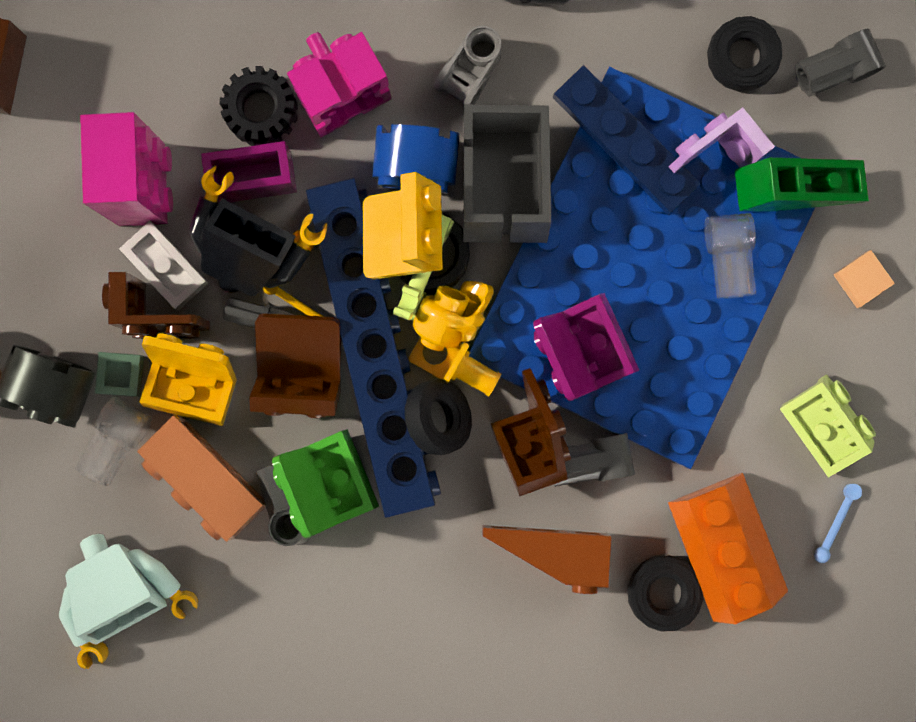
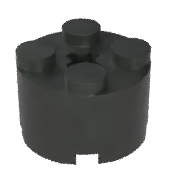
(45, 386)

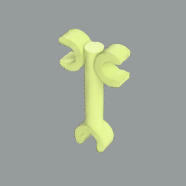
(414, 292)

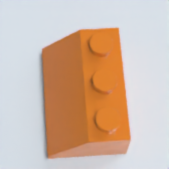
(729, 550)

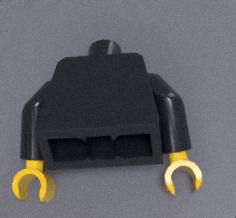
(242, 247)

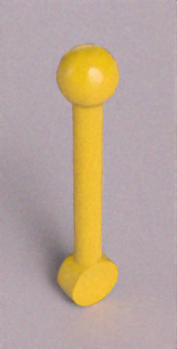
(291, 300)

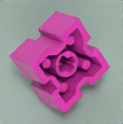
(338, 82)

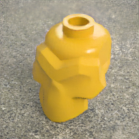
(452, 315)

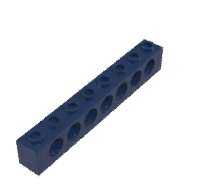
(330, 205)

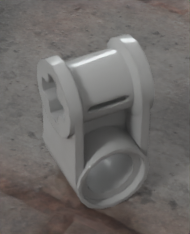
(466, 73)

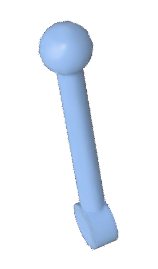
(851, 493)

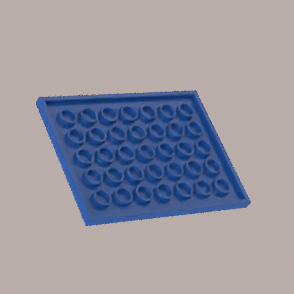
(654, 275)

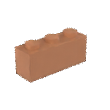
(201, 478)

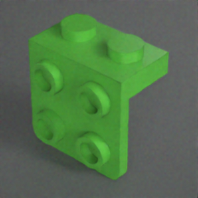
(324, 484)

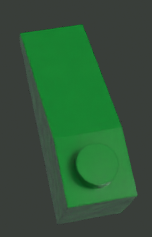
(800, 184)

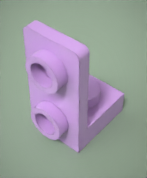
(738, 136)

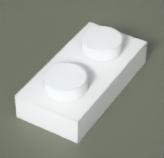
(163, 265)

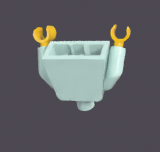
(112, 593)

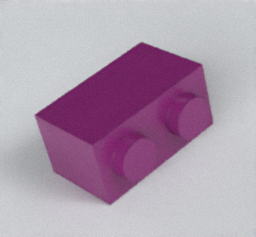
(256, 169)

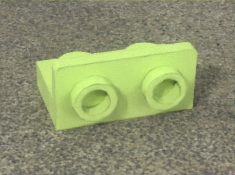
(830, 425)

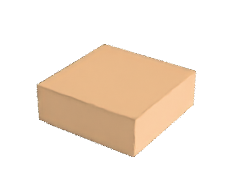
(863, 279)

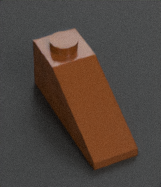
(567, 556)

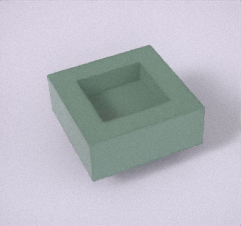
(119, 374)

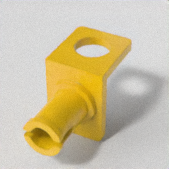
(458, 365)

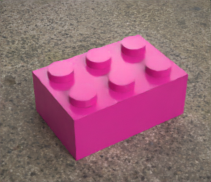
(125, 169)

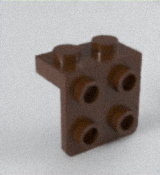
(126, 307)
(297, 365)
(533, 440)

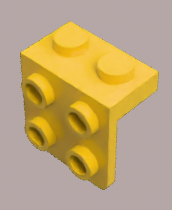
(403, 229)
(188, 379)

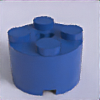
(415, 150)

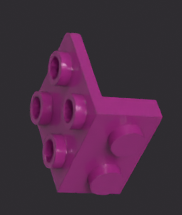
(584, 347)

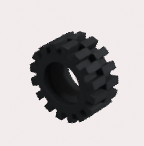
(242, 89)

